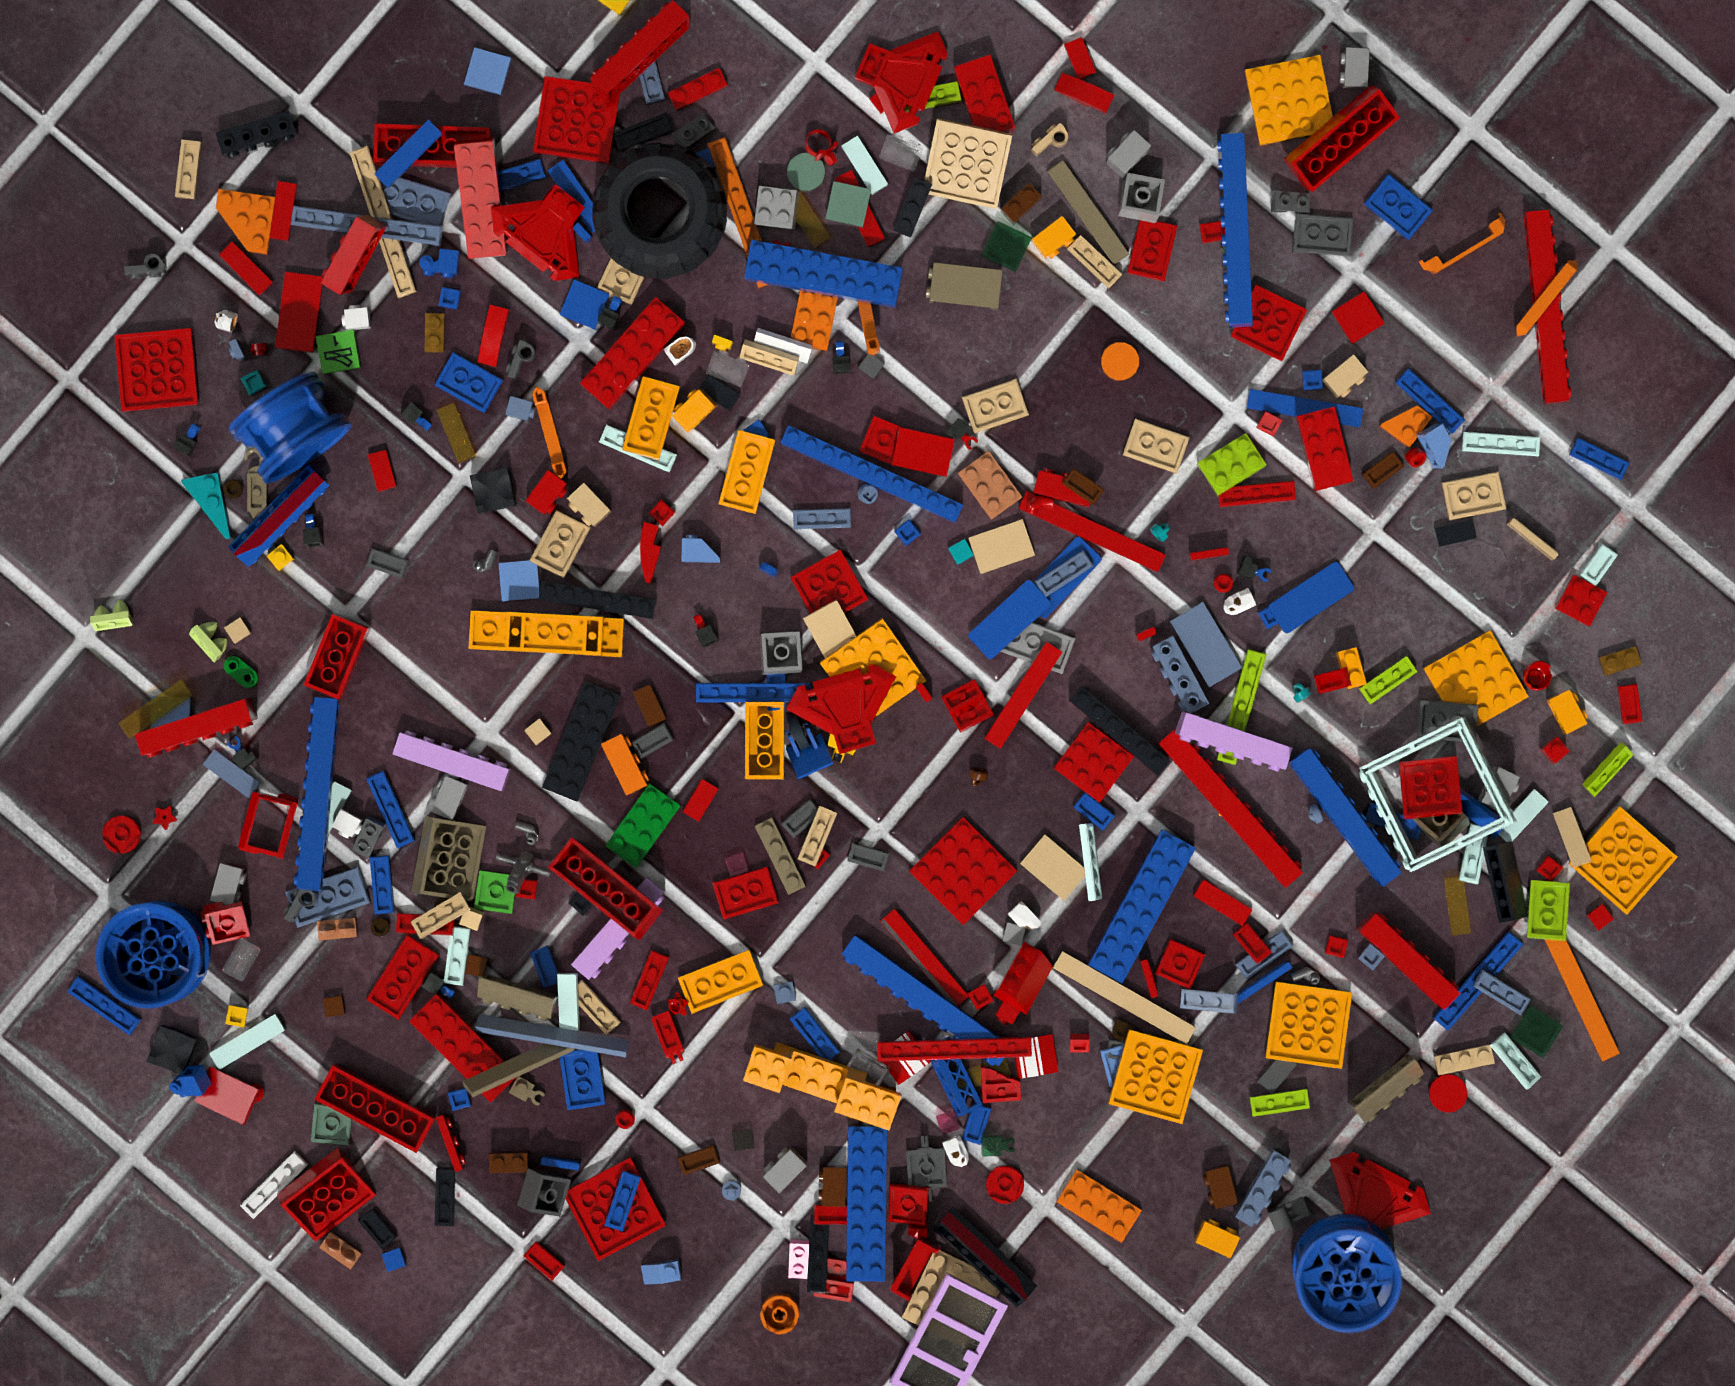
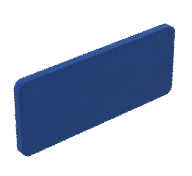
(1073, 548)
(1311, 597)
(1009, 619)

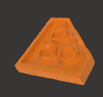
(247, 217)

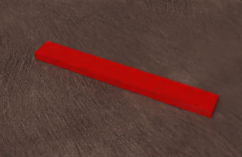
(1097, 534)
(954, 1049)

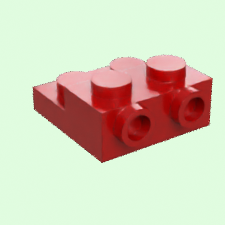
(225, 922)

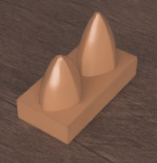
(337, 929)
(340, 1250)

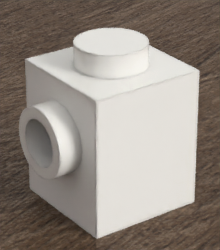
(356, 318)
(347, 824)

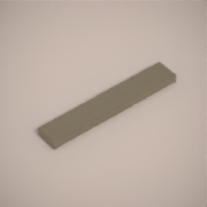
(1088, 213)
(513, 1068)

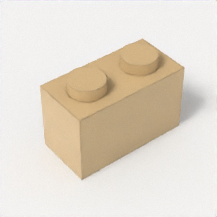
(1345, 376)
(588, 505)

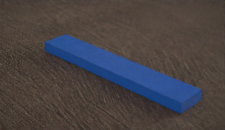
(1297, 406)
(747, 692)
(1492, 964)

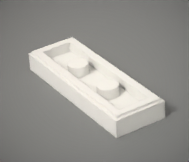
(784, 344)

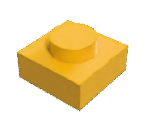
(722, 343)
(280, 557)
(237, 1016)

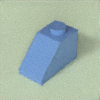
(1436, 444)
(697, 551)
(661, 1272)

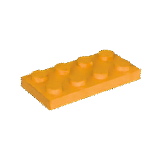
(651, 418)
(747, 472)
(720, 981)

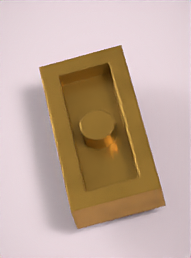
(434, 332)
(1620, 661)

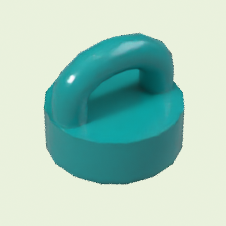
(1159, 532)
(1303, 694)

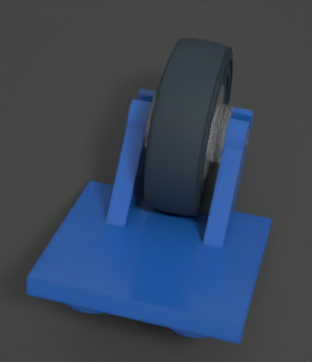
(809, 754)

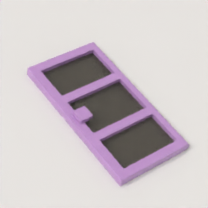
(950, 1336)

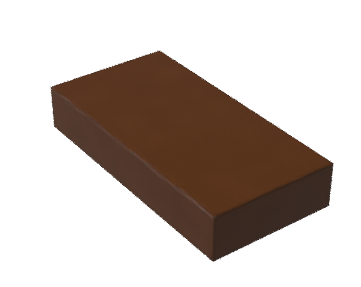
(1382, 470)
(1083, 486)
(649, 705)
(698, 1160)

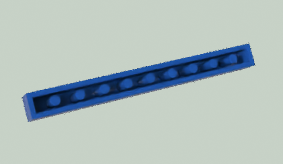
(1236, 230)
(871, 474)
(317, 795)
(916, 993)

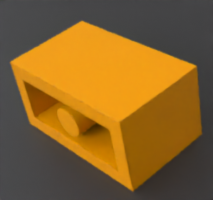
(1053, 238)
(694, 409)
(1350, 659)
(1567, 711)
(1217, 1238)

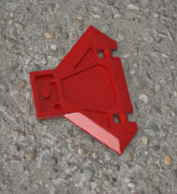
(903, 77)
(542, 231)
(845, 705)
(1376, 1192)

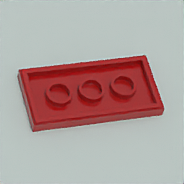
(299, 312)
(403, 977)

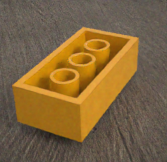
(764, 741)

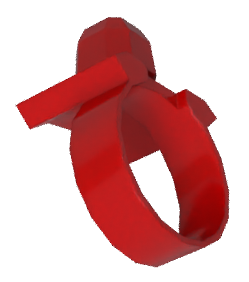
(829, 154)

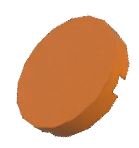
(1120, 361)

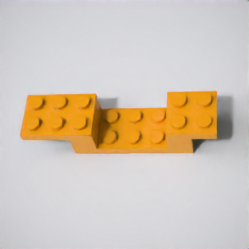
(546, 633)
(825, 1080)

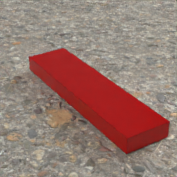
(871, 231)
(1258, 494)

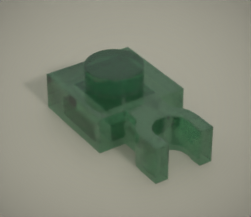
(994, 1145)

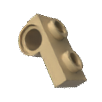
(1041, 144)

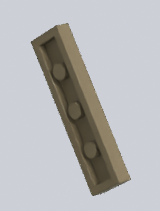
(780, 856)

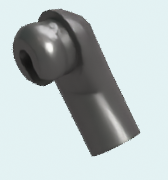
(487, 563)
(529, 830)
(1306, 973)

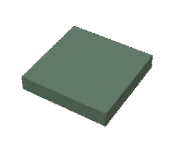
(848, 204)
(330, 1126)

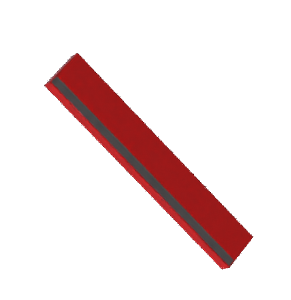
(924, 958)

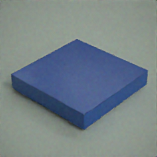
(584, 304)

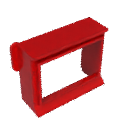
(250, 816)
(913, 1267)

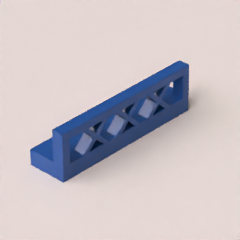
(950, 1085)

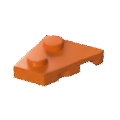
(1407, 425)

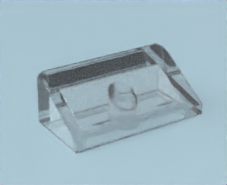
(241, 959)
(875, 1070)

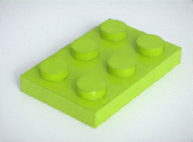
(1231, 464)
(1548, 910)

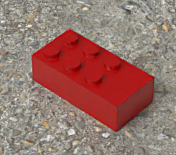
(984, 95)
(353, 254)
(1324, 448)
(337, 656)

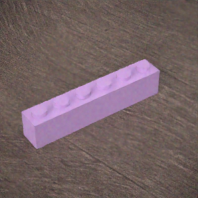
(1234, 741)
(450, 761)
(611, 937)

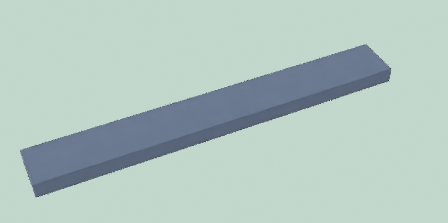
(343, 221)
(552, 1035)

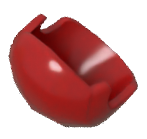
(1537, 675)

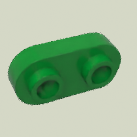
(241, 670)

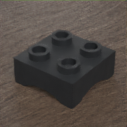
(492, 490)
(172, 1049)

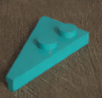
(209, 496)

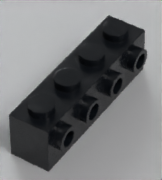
(257, 134)
(1505, 882)

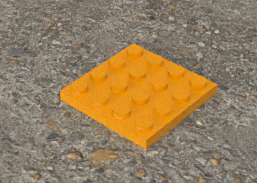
(1288, 99)
(878, 647)
(1477, 676)
(1624, 860)
(1308, 1025)
(1155, 1076)

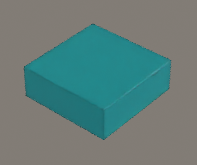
(253, 382)
(961, 552)

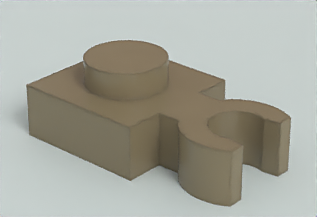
(523, 1089)

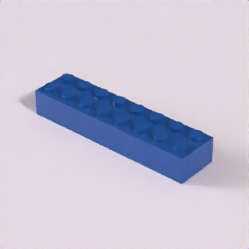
(823, 274)
(1344, 817)
(1141, 906)
(866, 1203)

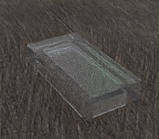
(859, 1039)

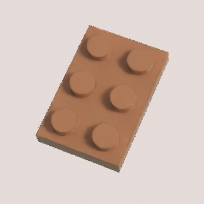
(990, 485)

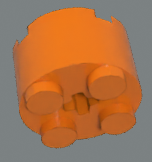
(775, 1323)

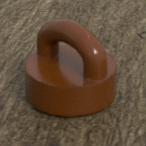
(978, 774)

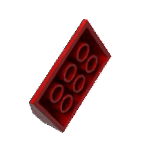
(325, 1194)

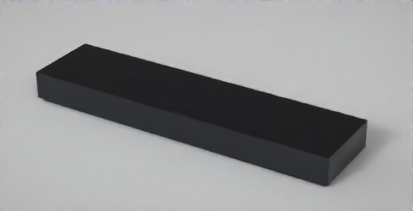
(817, 1257)

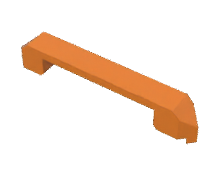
(1435, 265)
(1546, 298)
(869, 328)
(550, 433)

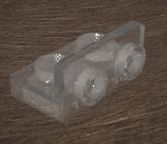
(901, 152)
(727, 368)

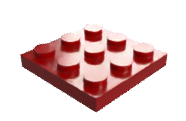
(1273, 324)
(829, 581)
(1093, 762)
(1430, 787)

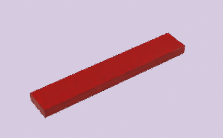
(1023, 695)

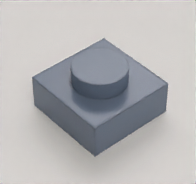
(236, 350)
(1371, 956)
(784, 992)

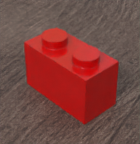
(547, 493)

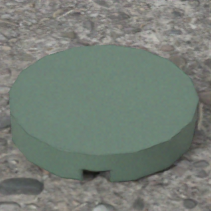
(805, 172)

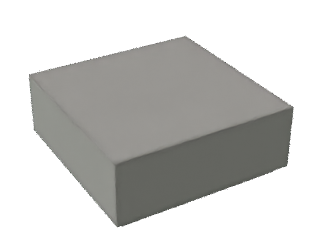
(1013, 934)

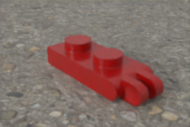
(668, 1036)

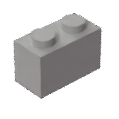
(1355, 68)
(449, 797)
(228, 884)

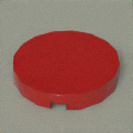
(121, 834)
(1448, 1093)
(1005, 1184)

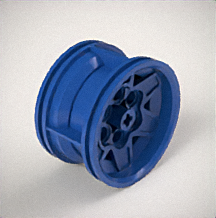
(290, 427)
(121, 978)
(1367, 1307)

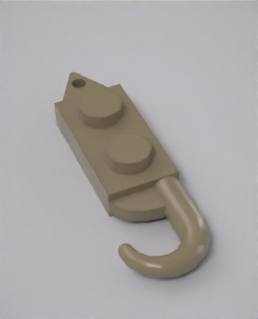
(256, 488)

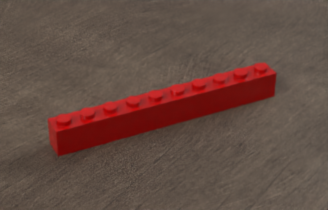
(1548, 326)
(1231, 809)

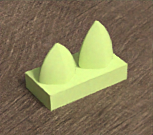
(119, 618)
(202, 635)

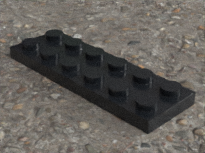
(581, 741)

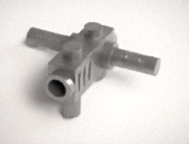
(521, 868)

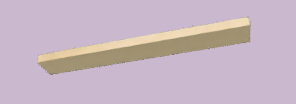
(379, 208)
(1124, 997)

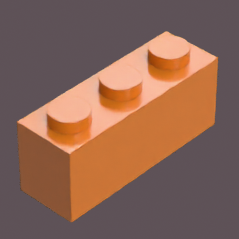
(625, 764)

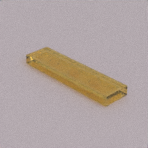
(155, 709)

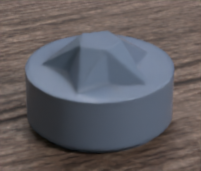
(867, 493)
(1315, 814)
(731, 1190)

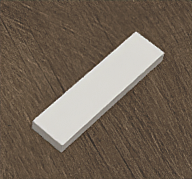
(274, 1184)

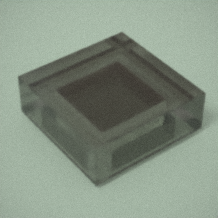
(742, 1140)

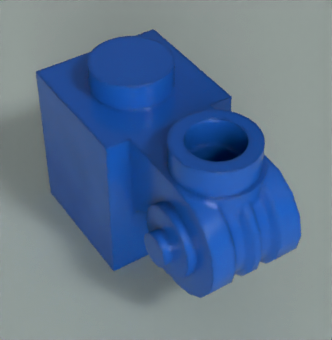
(447, 264)
(191, 1082)

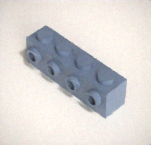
(1180, 675)
(1262, 1187)

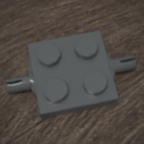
(926, 1166)

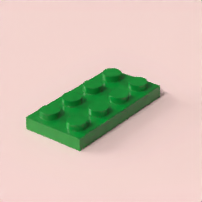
(642, 825)

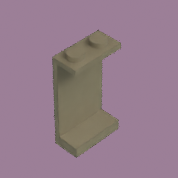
(964, 285)

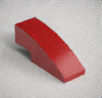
(1084, 93)
(493, 335)
(648, 550)

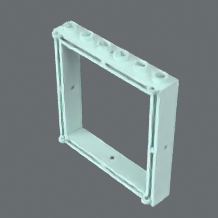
(1393, 825)

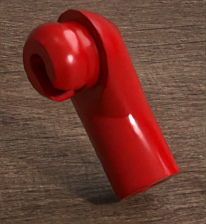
(1037, 502)

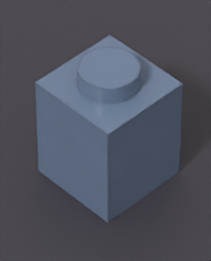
(520, 409)

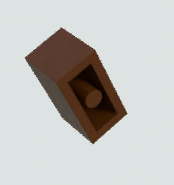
(1021, 204)
(509, 1162)
(833, 1186)
(1220, 1186)

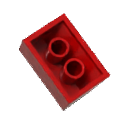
(1024, 978)

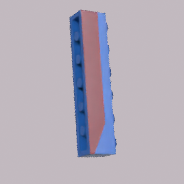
(278, 516)

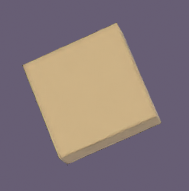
(237, 630)
(537, 731)
(472, 919)

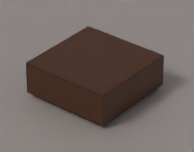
(476, 965)
(334, 1006)

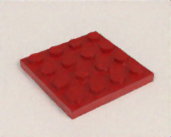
(574, 121)
(156, 370)
(962, 870)
(591, 1204)

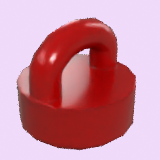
(1415, 457)

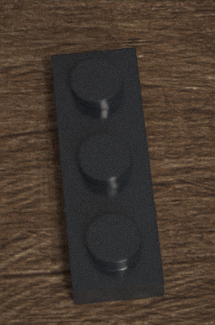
(913, 207)

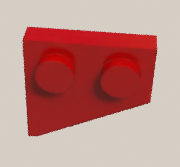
(998, 1086)

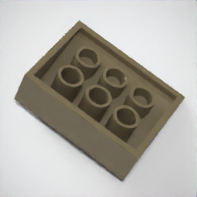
(448, 858)
(517, 996)
(1386, 1088)

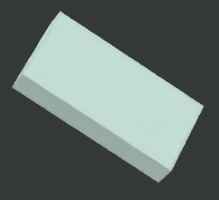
(1598, 564)

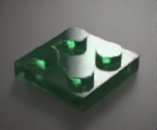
(1006, 246)
(1536, 1031)

